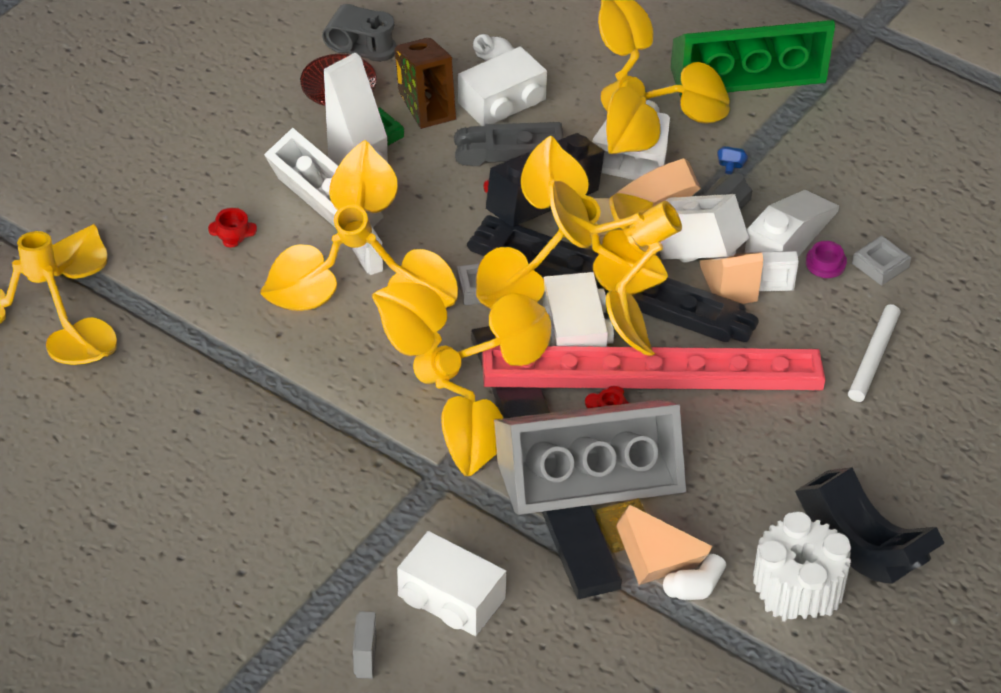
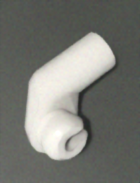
(490, 47)
(695, 583)

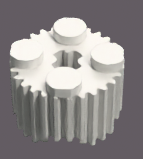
(801, 567)

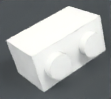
(502, 86)
(709, 228)
(577, 311)
(451, 583)

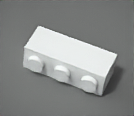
(307, 173)

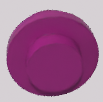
(826, 259)

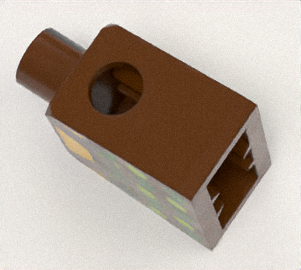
(421, 68)

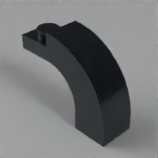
(877, 545)

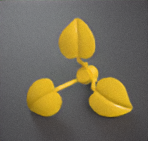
(630, 121)
(360, 184)
(645, 230)
(74, 257)
(507, 269)
(411, 322)

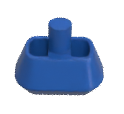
(731, 158)

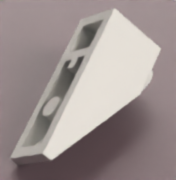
(351, 110)
(790, 223)

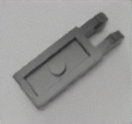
(501, 141)

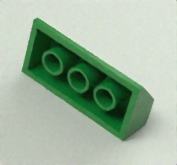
(759, 55)

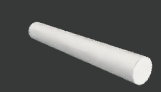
(874, 353)

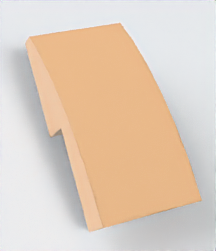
(664, 182)

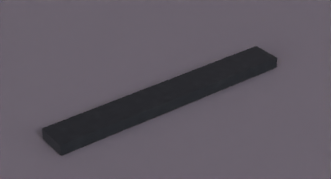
(572, 529)

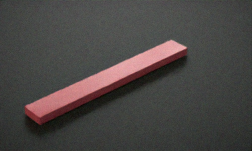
(665, 370)

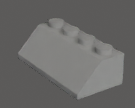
(591, 455)

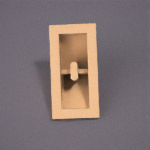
(734, 276)
(657, 546)

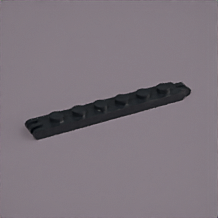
(668, 301)

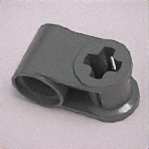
(359, 31)

